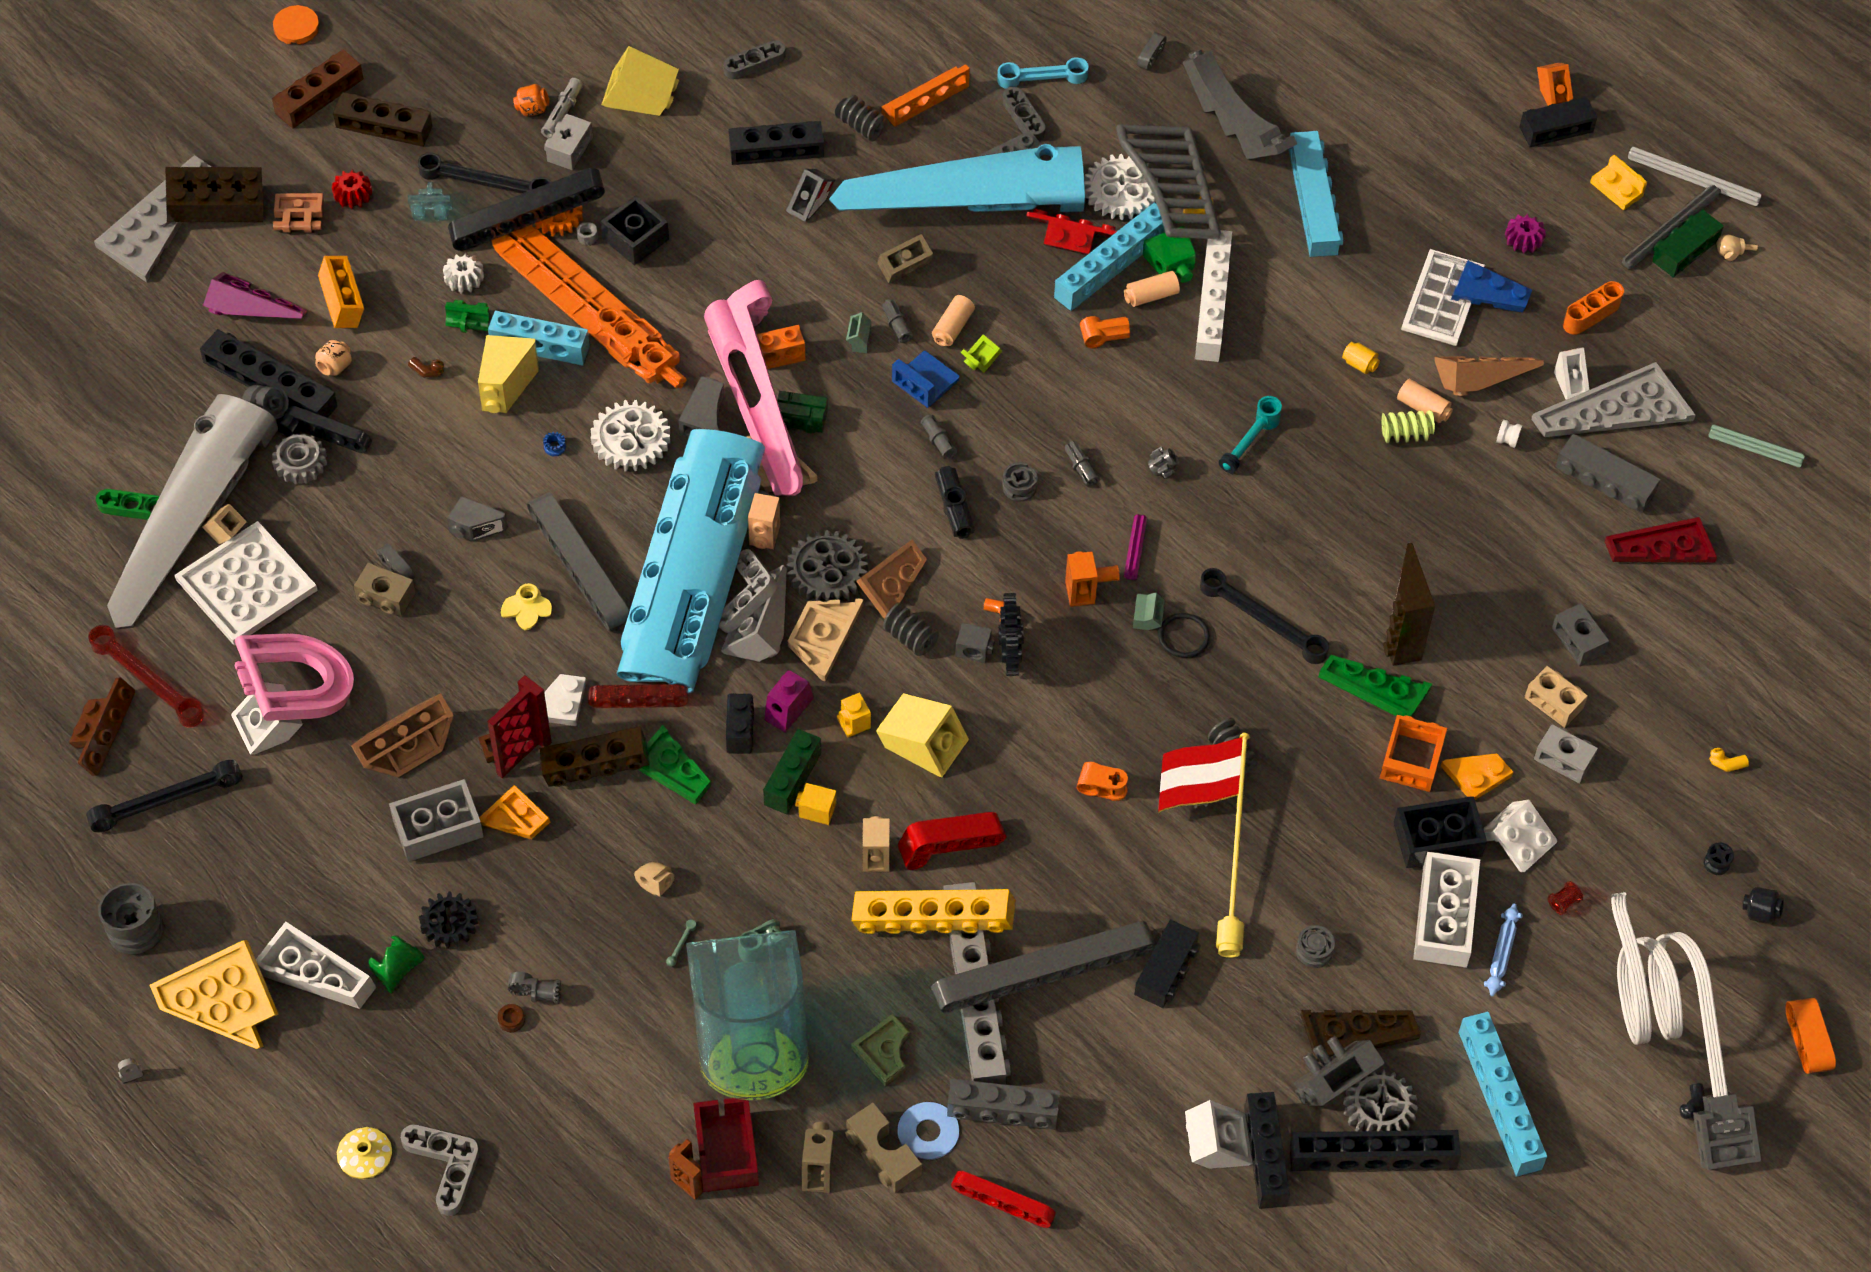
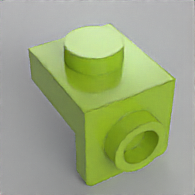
(981, 354)

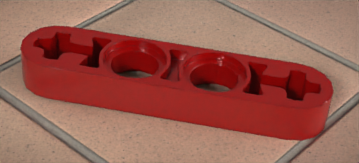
(1003, 1199)

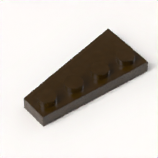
(1381, 1028)

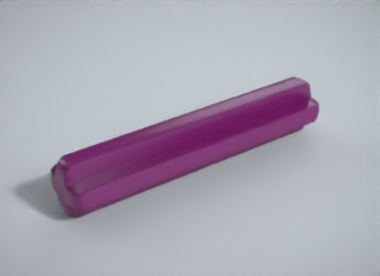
(1135, 547)

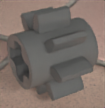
(1163, 462)

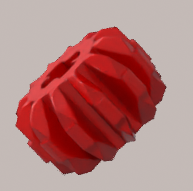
(352, 189)

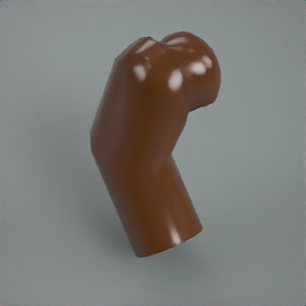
(426, 371)

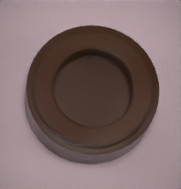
(511, 1018)

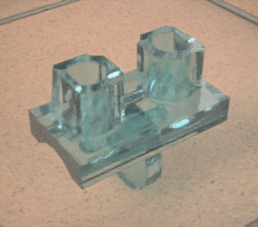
(430, 199)

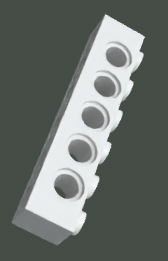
(1213, 297)

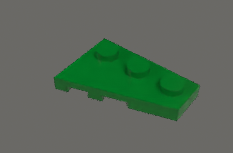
(674, 768)

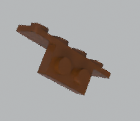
(100, 724)

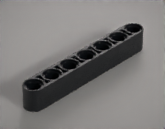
(526, 209)

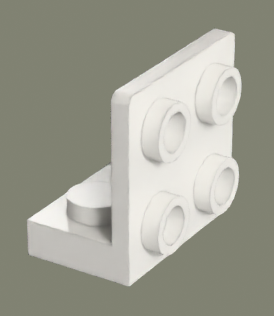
(1521, 834)

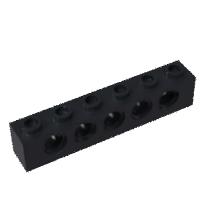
(252, 367)
(1375, 1150)

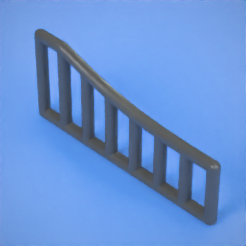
(1159, 188)

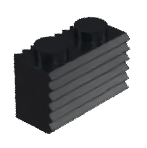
(739, 723)

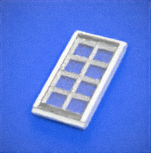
(1431, 310)

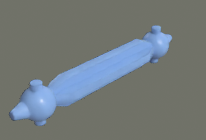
(1503, 949)

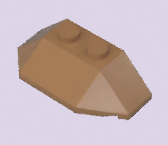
(406, 738)

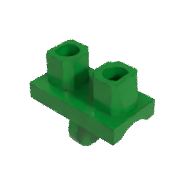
(467, 316)

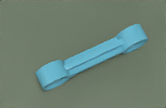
(1043, 73)

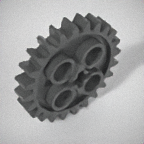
(826, 566)

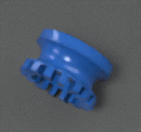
(554, 437)

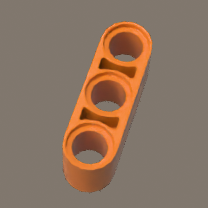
(1593, 308)
(1810, 1035)

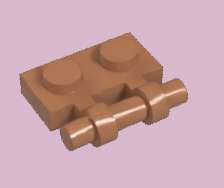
(298, 206)

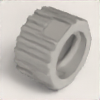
(587, 239)

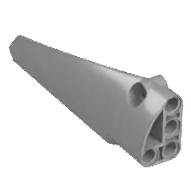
(193, 492)

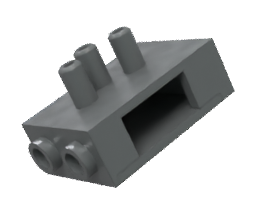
(1336, 1073)

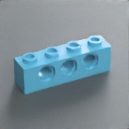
(552, 339)

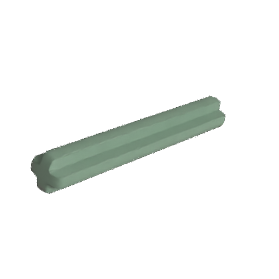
(1756, 445)

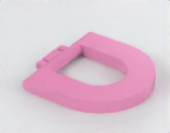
(298, 648)

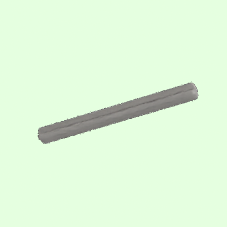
(1694, 176)

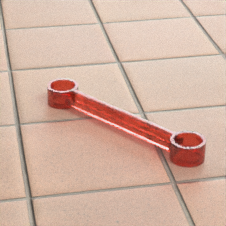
(146, 676)

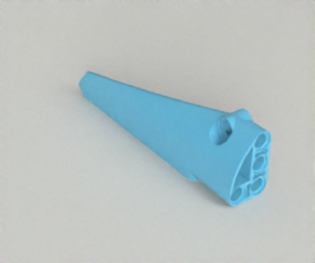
(982, 183)

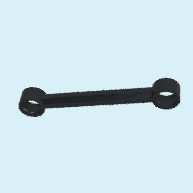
(475, 176)
(1264, 616)
(104, 817)

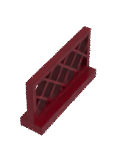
(520, 721)

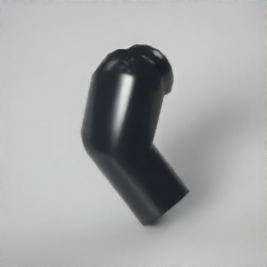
(1695, 1104)

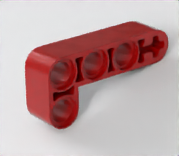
(949, 835)

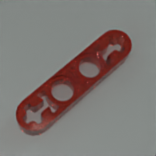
(637, 696)

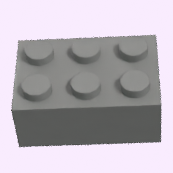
(436, 820)

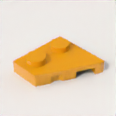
(1477, 773)
(515, 815)

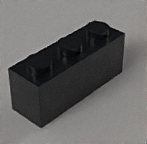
(1558, 122)
(1167, 964)

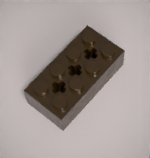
(214, 194)

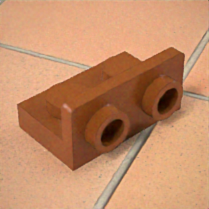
(685, 1170)

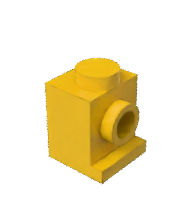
(854, 715)

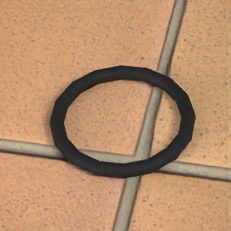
(1187, 654)

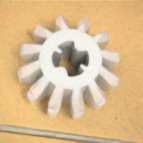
(463, 273)

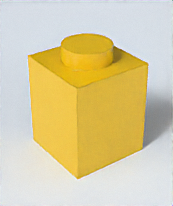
(816, 803)

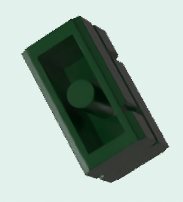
(803, 411)

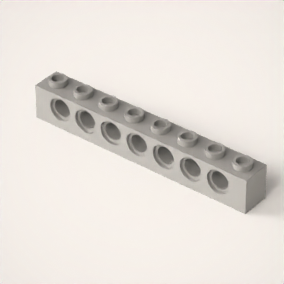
(973, 1020)

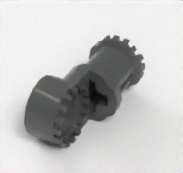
(525, 984)

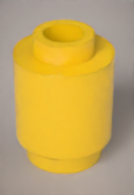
(1361, 357)

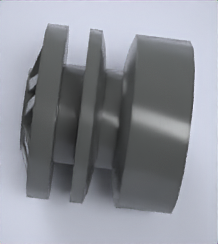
(130, 918)

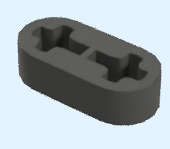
(1151, 51)
(394, 561)

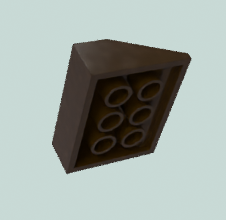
(1410, 613)

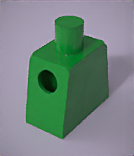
(1170, 254)

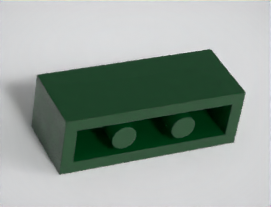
(1687, 243)
(792, 771)

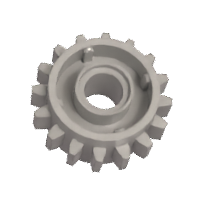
(299, 459)

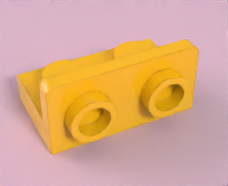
(1619, 183)

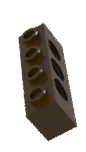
(382, 119)
(582, 751)

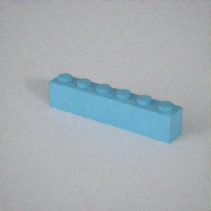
(1314, 194)

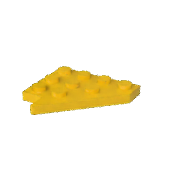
(220, 994)

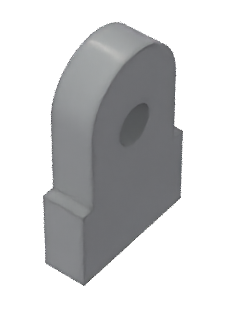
(129, 1070)

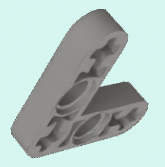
(757, 592)
(455, 1162)

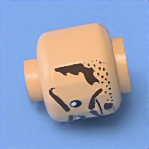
(333, 358)

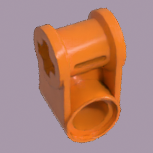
(1101, 781)

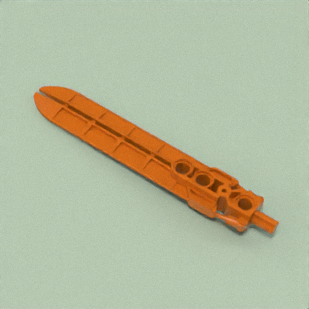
(613, 326)

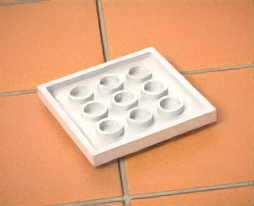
(246, 582)

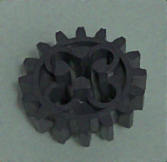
(459, 930)

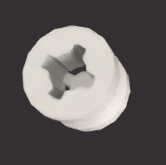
(1509, 433)

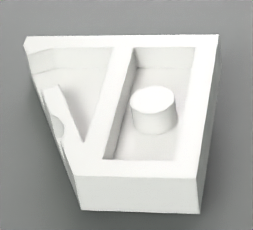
(565, 699)

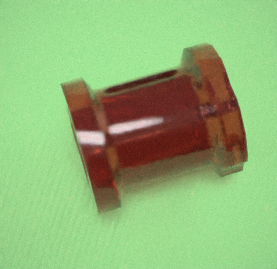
(1565, 897)

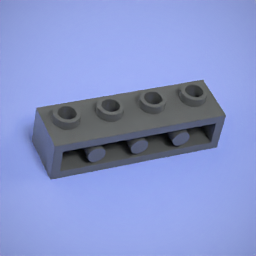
(1607, 473)
(1003, 1104)

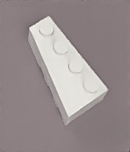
(310, 966)

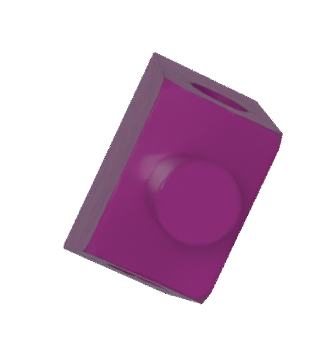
(791, 697)

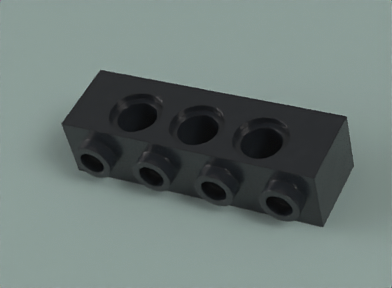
(776, 142)
(1266, 1150)

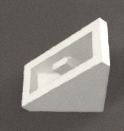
(1572, 372)

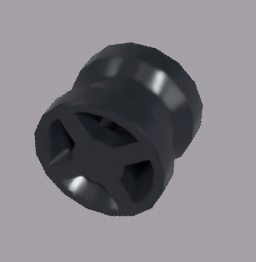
(1721, 852)

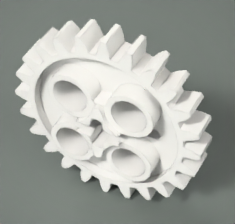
(1117, 187)
(614, 447)

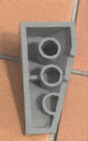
(764, 629)

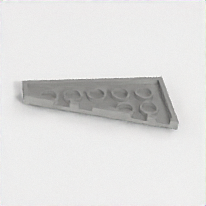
(143, 231)
(1626, 402)

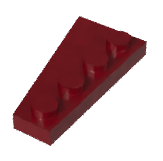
(1663, 543)

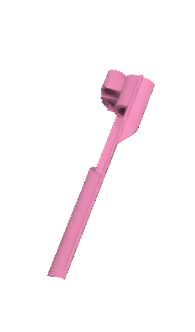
(733, 330)

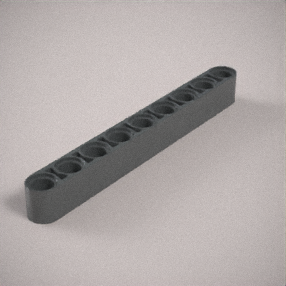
(1043, 966)

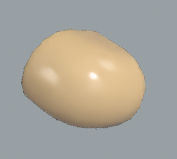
(654, 877)

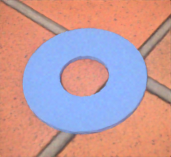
(924, 1149)

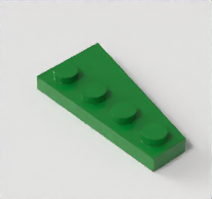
(1382, 690)

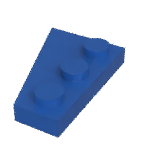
(1488, 287)

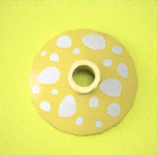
(367, 1163)

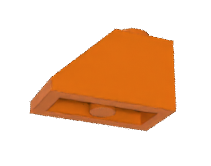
(1555, 83)

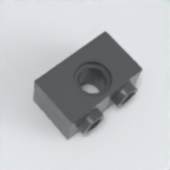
(1569, 626)

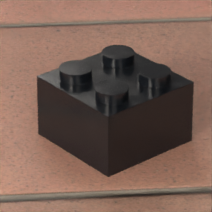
(635, 230)

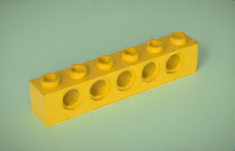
(946, 902)

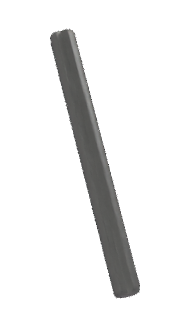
(1664, 231)

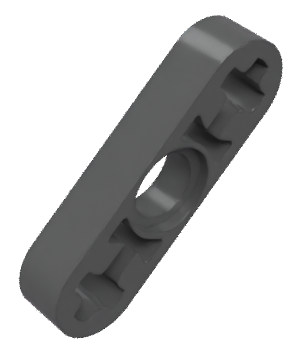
(747, 67)
(1023, 104)

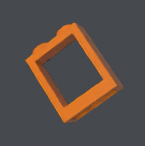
(1407, 773)

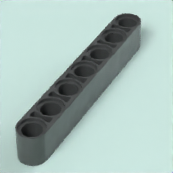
(578, 561)

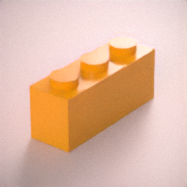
(341, 292)

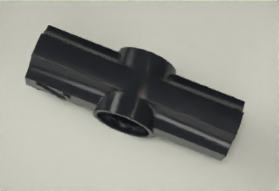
(951, 491)

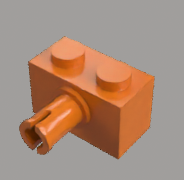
(1084, 576)

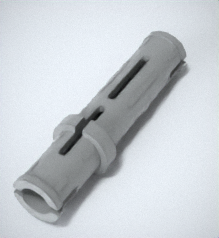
(566, 101)

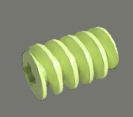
(1407, 425)

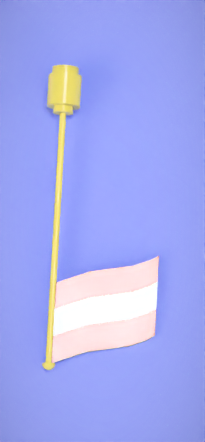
(1203, 777)

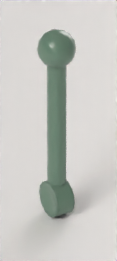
(690, 926)

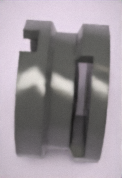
(1019, 480)
(1315, 947)

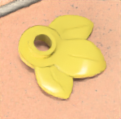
(526, 610)

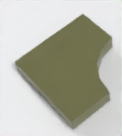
(882, 1048)

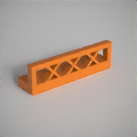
(926, 95)

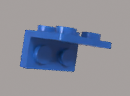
(924, 378)

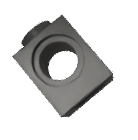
(974, 643)

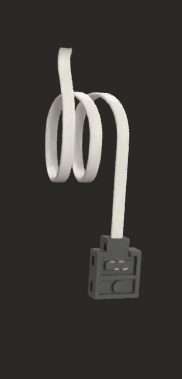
(1724, 1129)

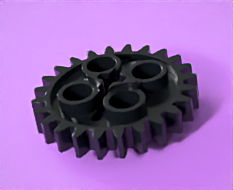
(1011, 634)

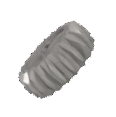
(1401, 1104)

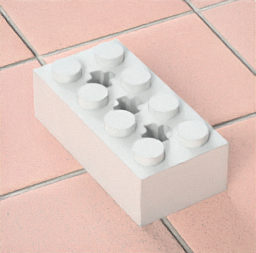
(1446, 909)

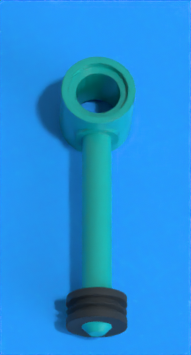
(1230, 461)

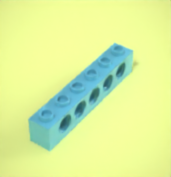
(1108, 259)
(1502, 1094)

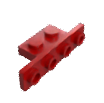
(1069, 234)

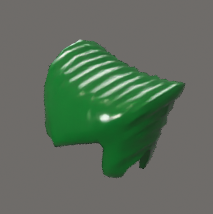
(396, 963)

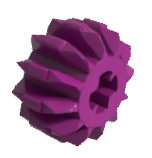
(1525, 233)

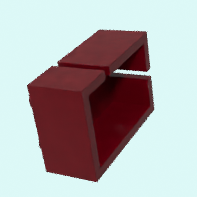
(726, 1145)

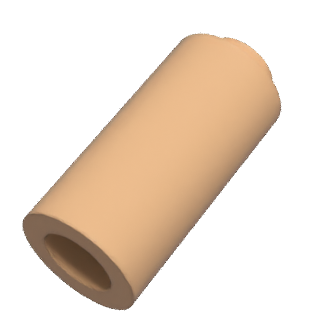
(1152, 288)
(953, 320)
(1423, 399)

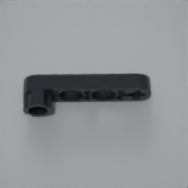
(324, 428)

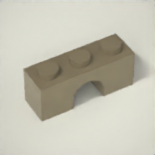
(895, 1167)

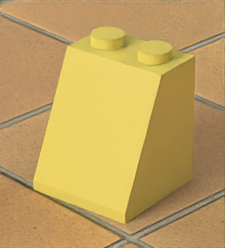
(641, 84)
(506, 371)
(923, 733)

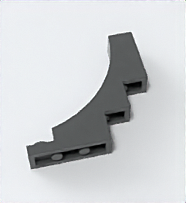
(1215, 94)
(703, 411)

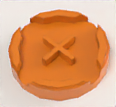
(296, 24)

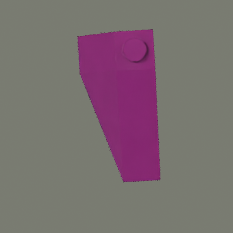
(235, 297)

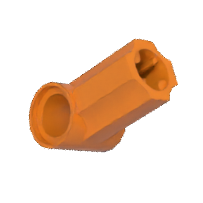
(1098, 331)

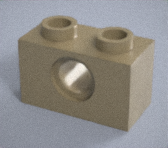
(905, 258)
(376, 579)

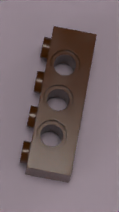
(317, 88)

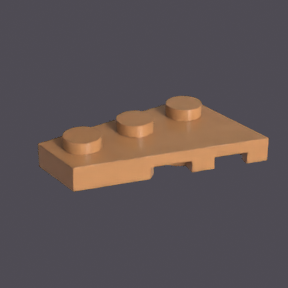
(891, 578)

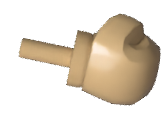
(1731, 247)

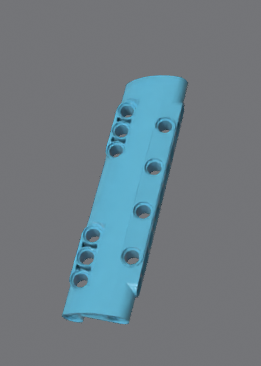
(690, 558)

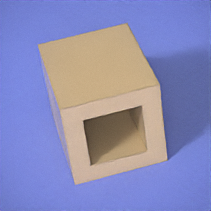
(224, 524)

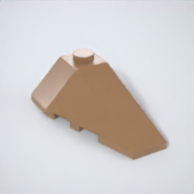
(1468, 374)

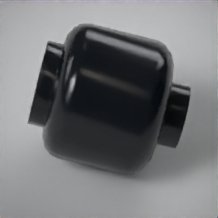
(1763, 905)

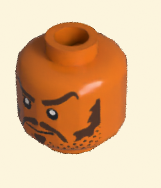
(531, 100)

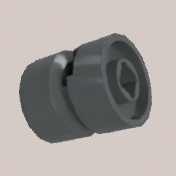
(268, 398)

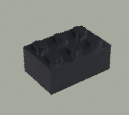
(1441, 828)

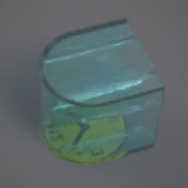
(749, 1013)

